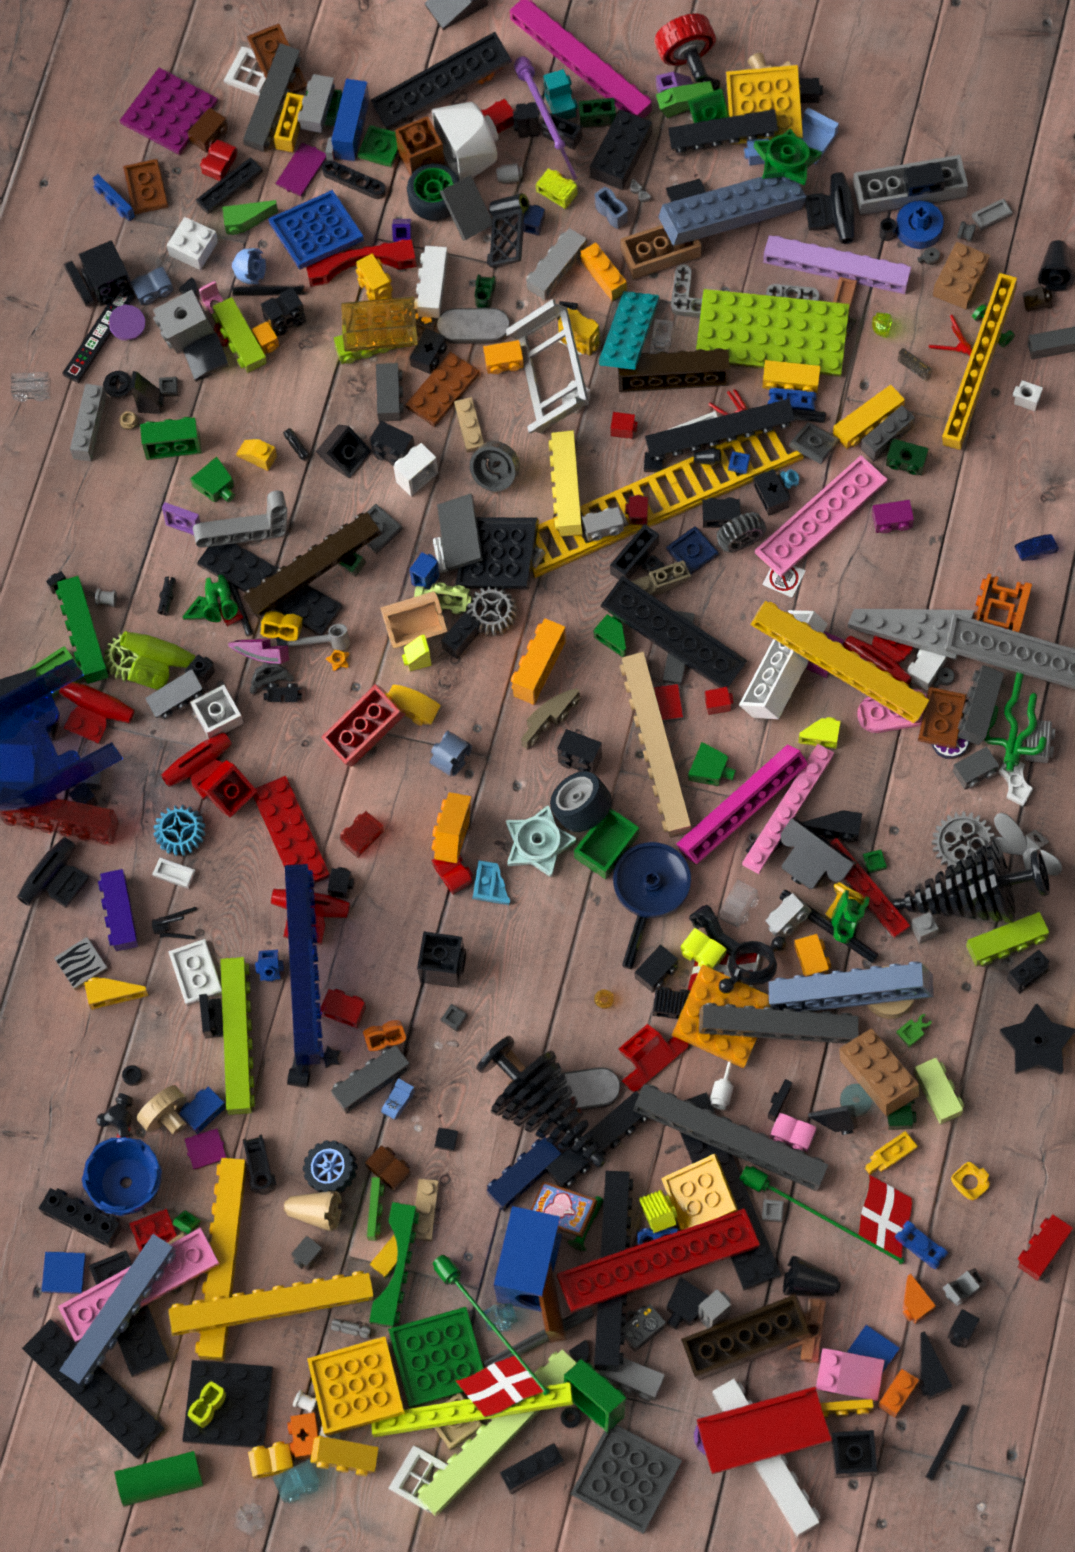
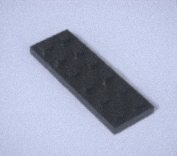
(141, 1340)

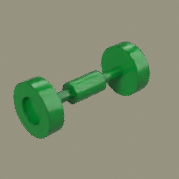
(1005, 337)

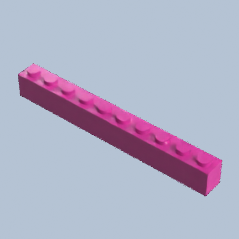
(579, 58)

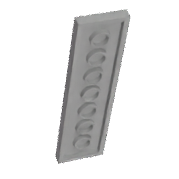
(1011, 650)

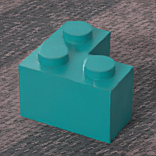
(558, 94)

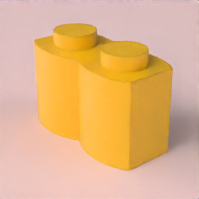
(282, 626)
(270, 1460)

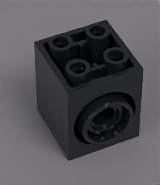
(105, 273)
(441, 959)

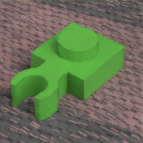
(912, 1031)

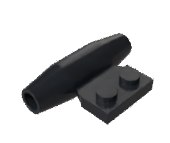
(833, 209)
(55, 876)

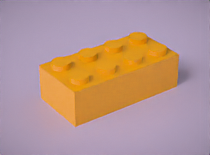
(538, 661)

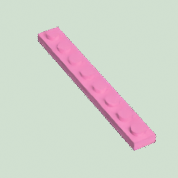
(788, 809)

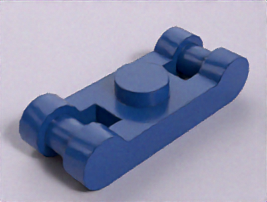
(795, 398)
(921, 1245)

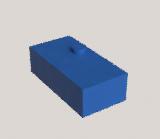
(350, 120)

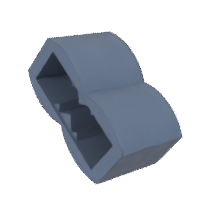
(611, 207)
(152, 286)

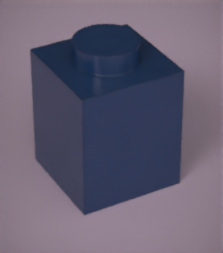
(534, 219)

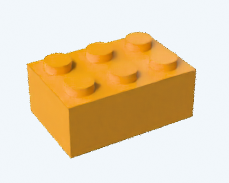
(451, 827)

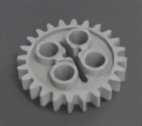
(953, 827)

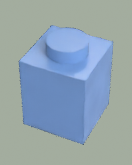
(751, 154)

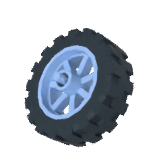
(321, 1151)

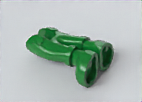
(212, 592)

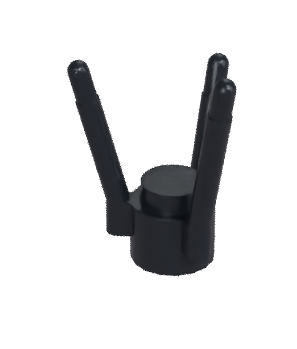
(162, 924)

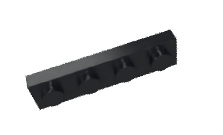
(229, 185)

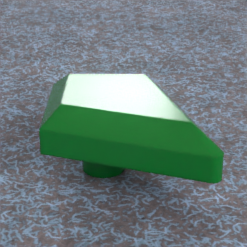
(196, 609)

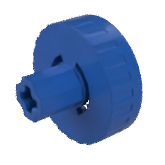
(920, 215)

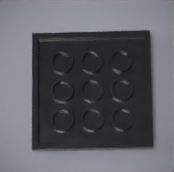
(506, 552)
(243, 1414)

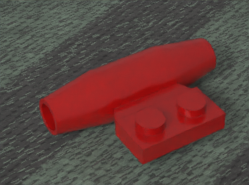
(882, 653)
(92, 710)
(197, 763)
(326, 907)

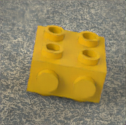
(373, 278)
(584, 331)

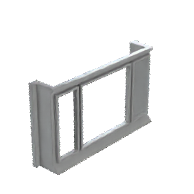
(521, 331)

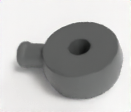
(930, 256)
(944, 680)

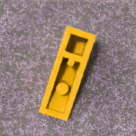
(107, 992)

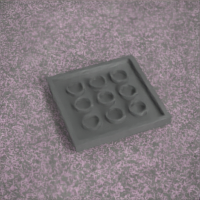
(626, 1478)

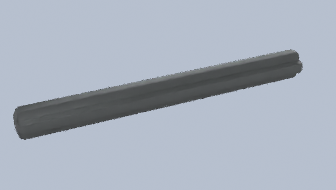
(541, 1337)

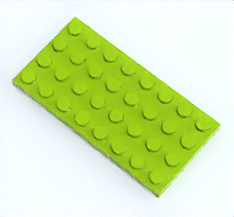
(773, 329)

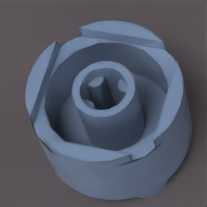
(450, 753)

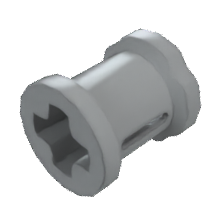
(105, 597)

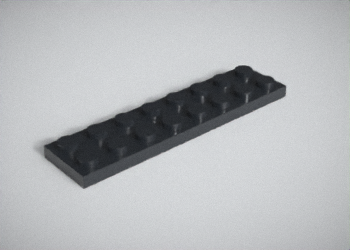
(441, 80)
(248, 571)
(673, 633)
(100, 1397)

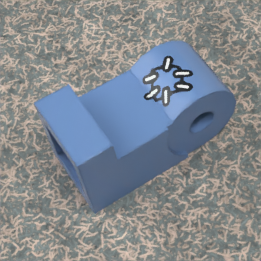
(398, 1099)

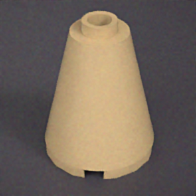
(315, 1209)

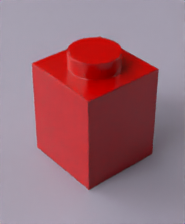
(623, 425)
(718, 700)

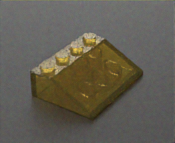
(379, 324)

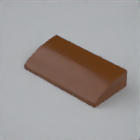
(551, 1309)

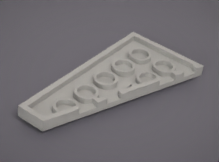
(913, 627)

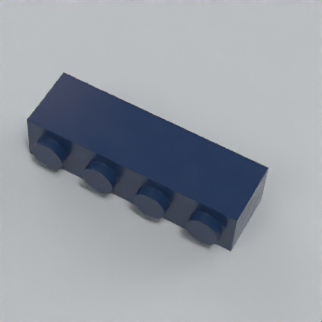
(522, 1174)

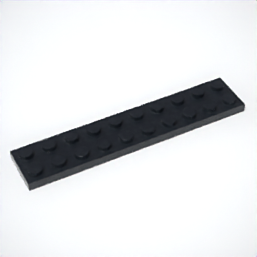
(754, 1265)

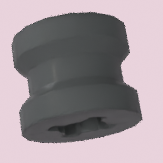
(966, 231)

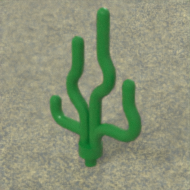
(1014, 744)

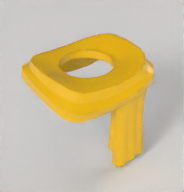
(839, 889)
(971, 1169)

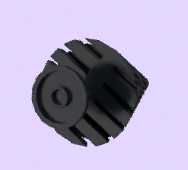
(976, 886)
(541, 1102)

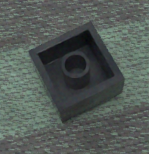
(390, 443)
(579, 752)
(854, 1454)

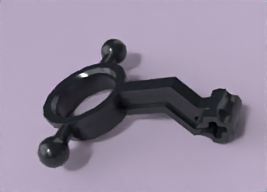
(706, 918)

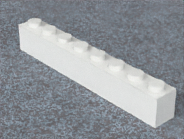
(774, 1471)

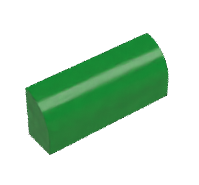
(158, 1478)

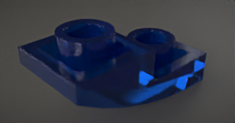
(1036, 546)

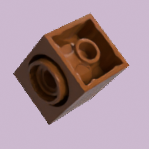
(419, 145)

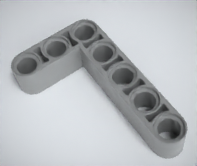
(246, 528)

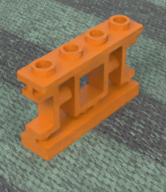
(1014, 618)

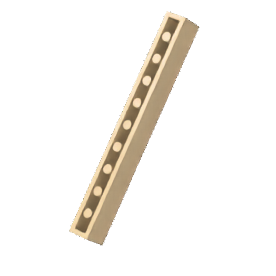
(656, 745)

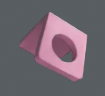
(209, 294)

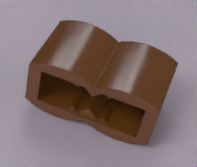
(388, 1168)

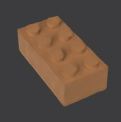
(654, 251)
(879, 1072)

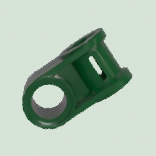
(484, 289)

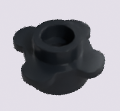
(652, 560)

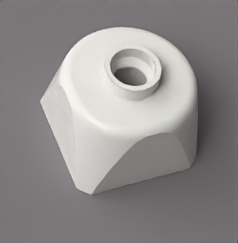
(466, 138)

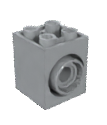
(182, 321)

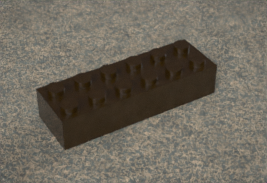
(677, 371)
(746, 1337)

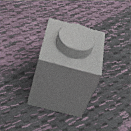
(924, 927)

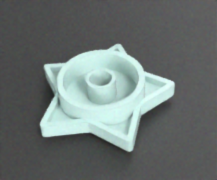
(537, 828)

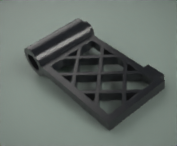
(507, 210)

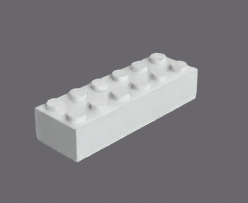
(778, 674)

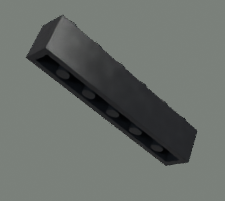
(723, 130)
(607, 1133)

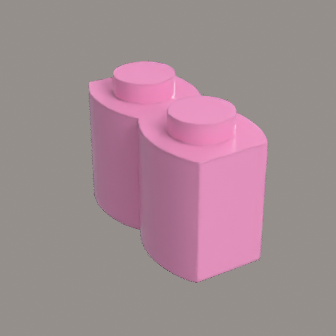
(793, 1132)

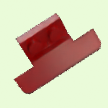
(649, 1055)

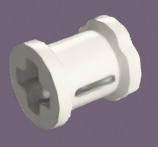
(305, 1402)

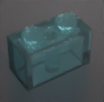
(297, 1482)

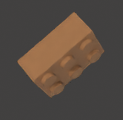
(961, 275)

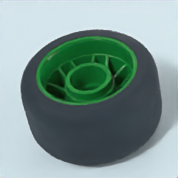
(425, 189)

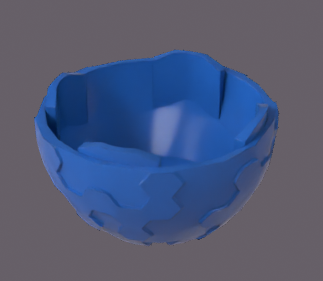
(120, 1160)

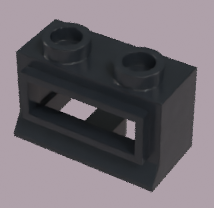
(1028, 971)

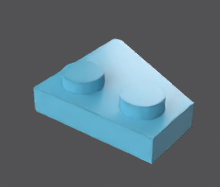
(489, 884)

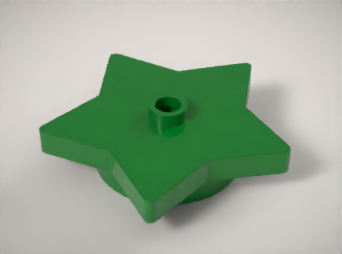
(786, 157)

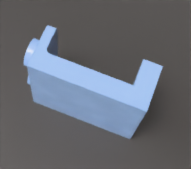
(818, 130)

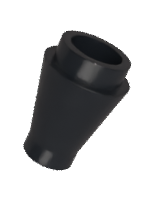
(708, 457)

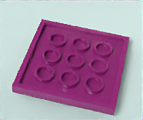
(167, 110)

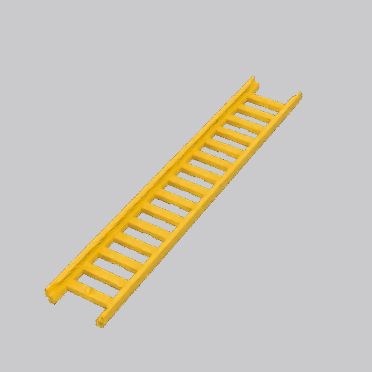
(667, 512)

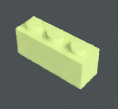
(939, 1090)

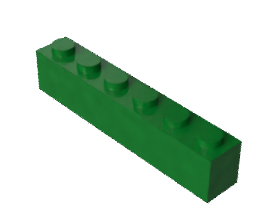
(82, 629)

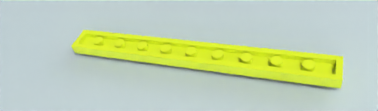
(466, 1411)

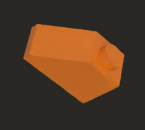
(916, 1301)

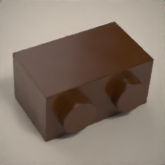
(207, 129)

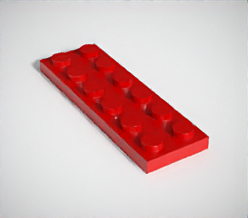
(288, 827)

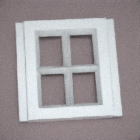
(237, 66)
(406, 1470)

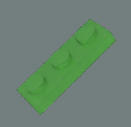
(375, 1209)

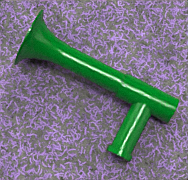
(578, 1242)

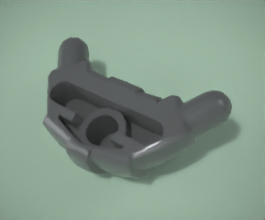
(267, 674)

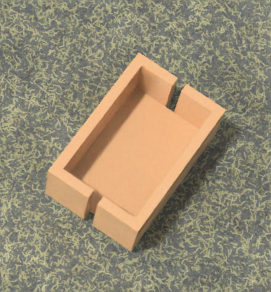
(413, 618)

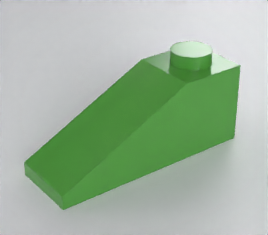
(675, 99)
(245, 216)

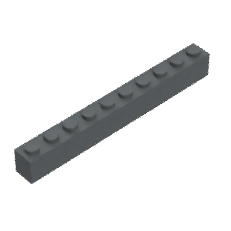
(730, 1137)

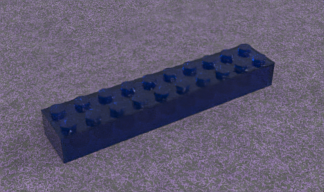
(302, 959)

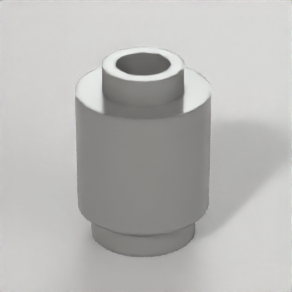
(509, 173)

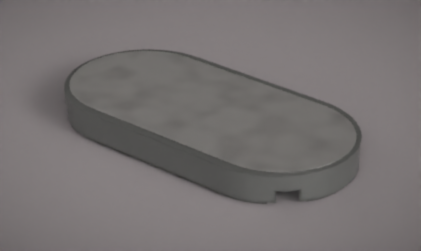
(473, 325)
(593, 1087)

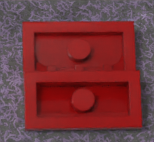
(157, 1224)

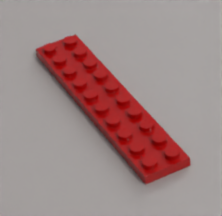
(657, 1260)

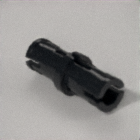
(166, 596)

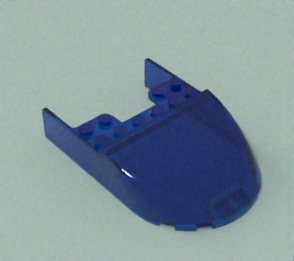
(28, 760)

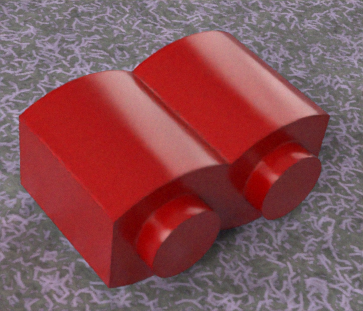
(219, 160)
(453, 874)

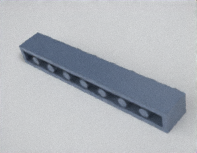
(118, 1310)

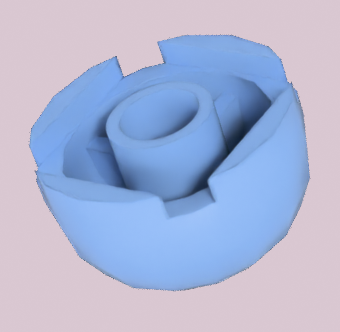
(249, 266)

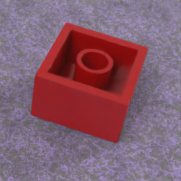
(228, 788)

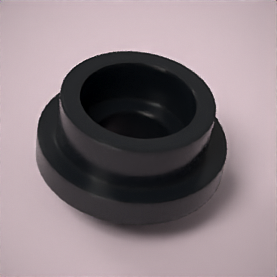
(570, 1411)

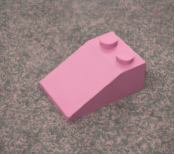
(850, 1374)

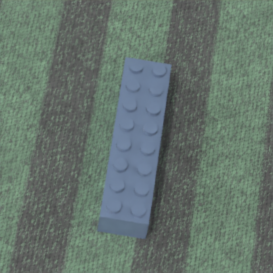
(730, 208)
(852, 988)

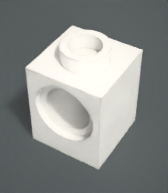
(1027, 402)

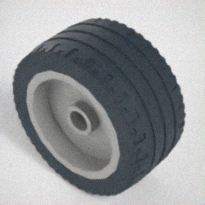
(580, 801)

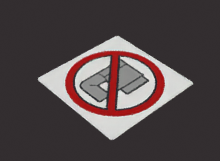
(787, 583)

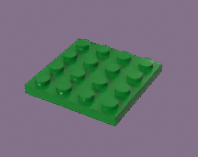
(434, 1355)

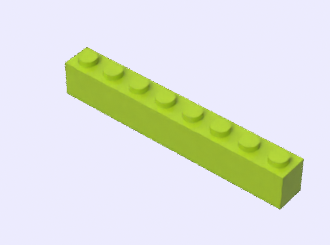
(236, 1036)

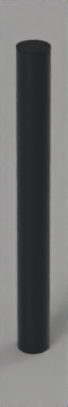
(236, 597)
(947, 1442)

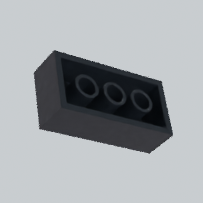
(620, 149)

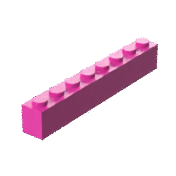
(742, 804)

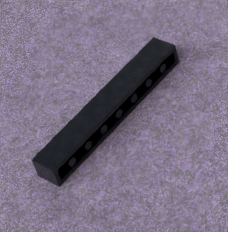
(718, 429)

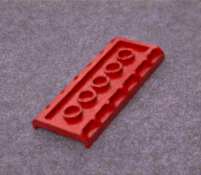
(763, 1430)

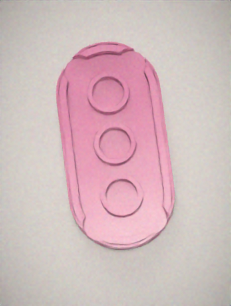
(878, 718)

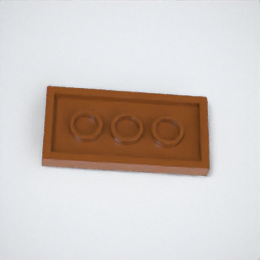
(264, 47)
(442, 388)

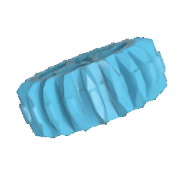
(172, 832)

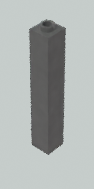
(1051, 343)

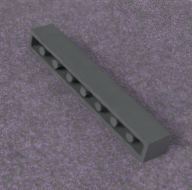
(777, 1023)

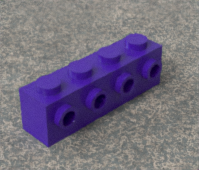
(119, 910)

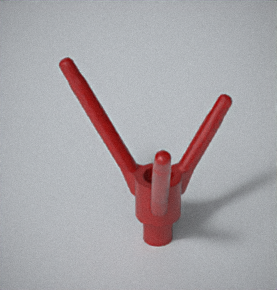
(963, 345)

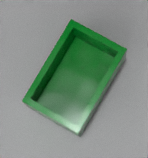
(606, 843)
(596, 1395)

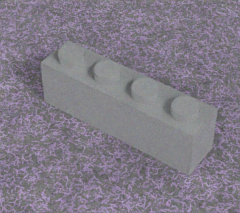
(556, 263)
(88, 422)

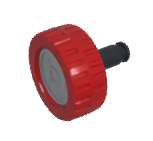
(685, 42)

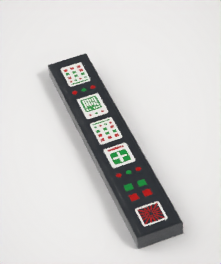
(94, 340)

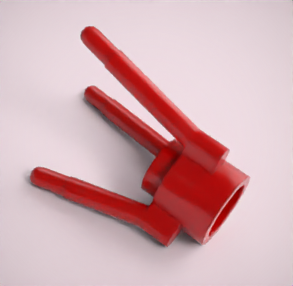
(741, 406)

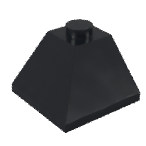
(837, 1119)

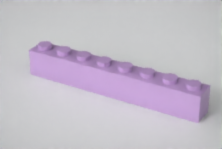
(837, 264)

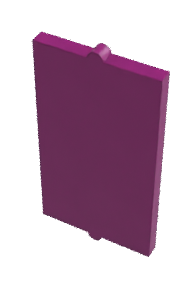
(301, 169)

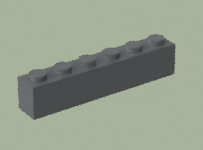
(271, 97)

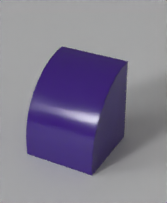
(401, 229)

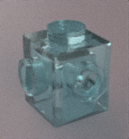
(502, 1316)

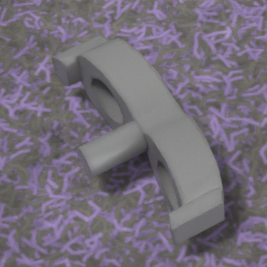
(636, 188)

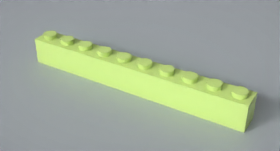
(487, 1444)

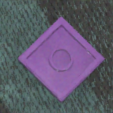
(180, 518)

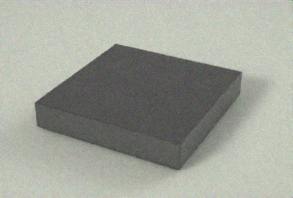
(814, 442)
(387, 526)

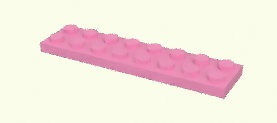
(821, 516)
(192, 1259)

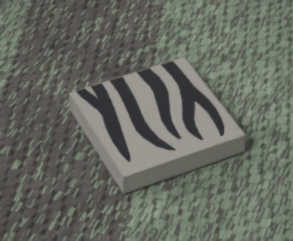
(80, 963)

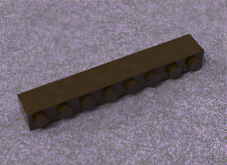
(312, 564)

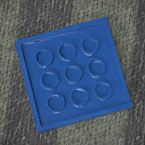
(316, 229)

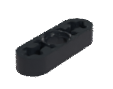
(78, 283)

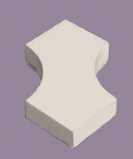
(1017, 787)

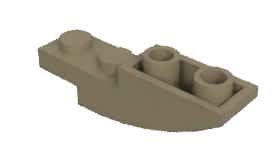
(664, 578)
(551, 711)

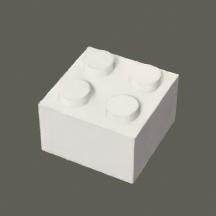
(192, 243)
(415, 469)
(216, 712)

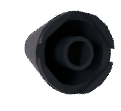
(1056, 268)
(808, 1280)

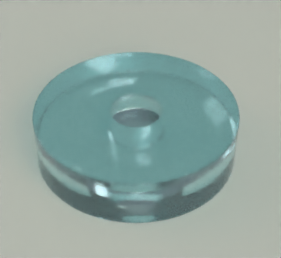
(853, 1091)

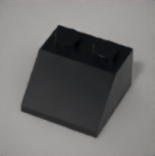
(343, 450)

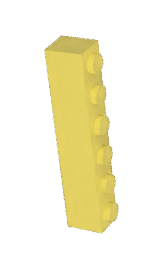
(566, 483)

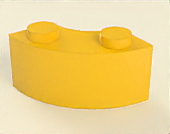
(415, 704)

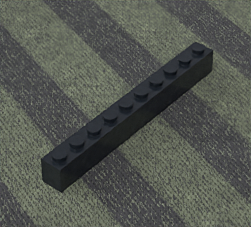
(613, 1240)

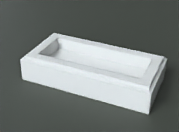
(174, 873)

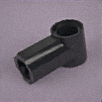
(299, 1075)

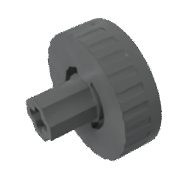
(501, 460)

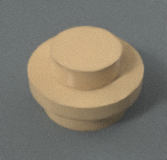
(128, 420)

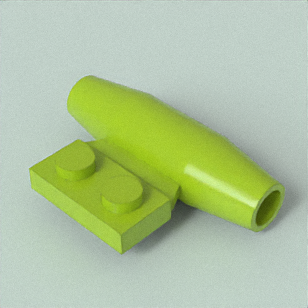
(154, 658)

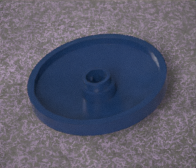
(652, 880)

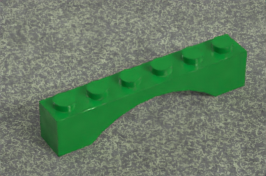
(386, 1306)

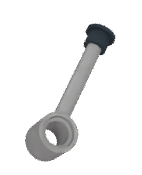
(337, 637)

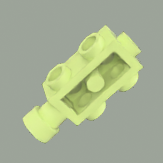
(449, 599)

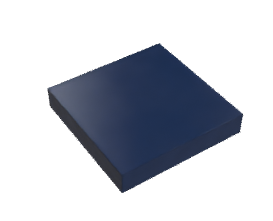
(693, 549)

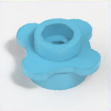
(790, 478)

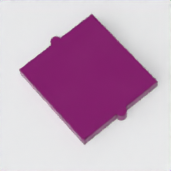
(205, 1149)

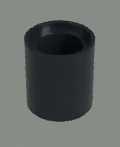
(890, 224)

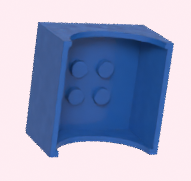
(525, 1257)

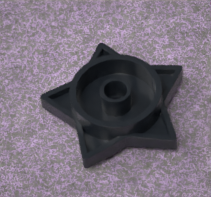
(1033, 1055)

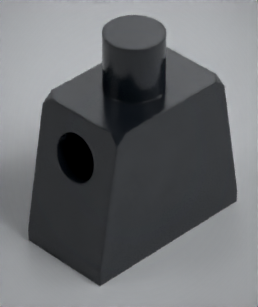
(684, 1304)

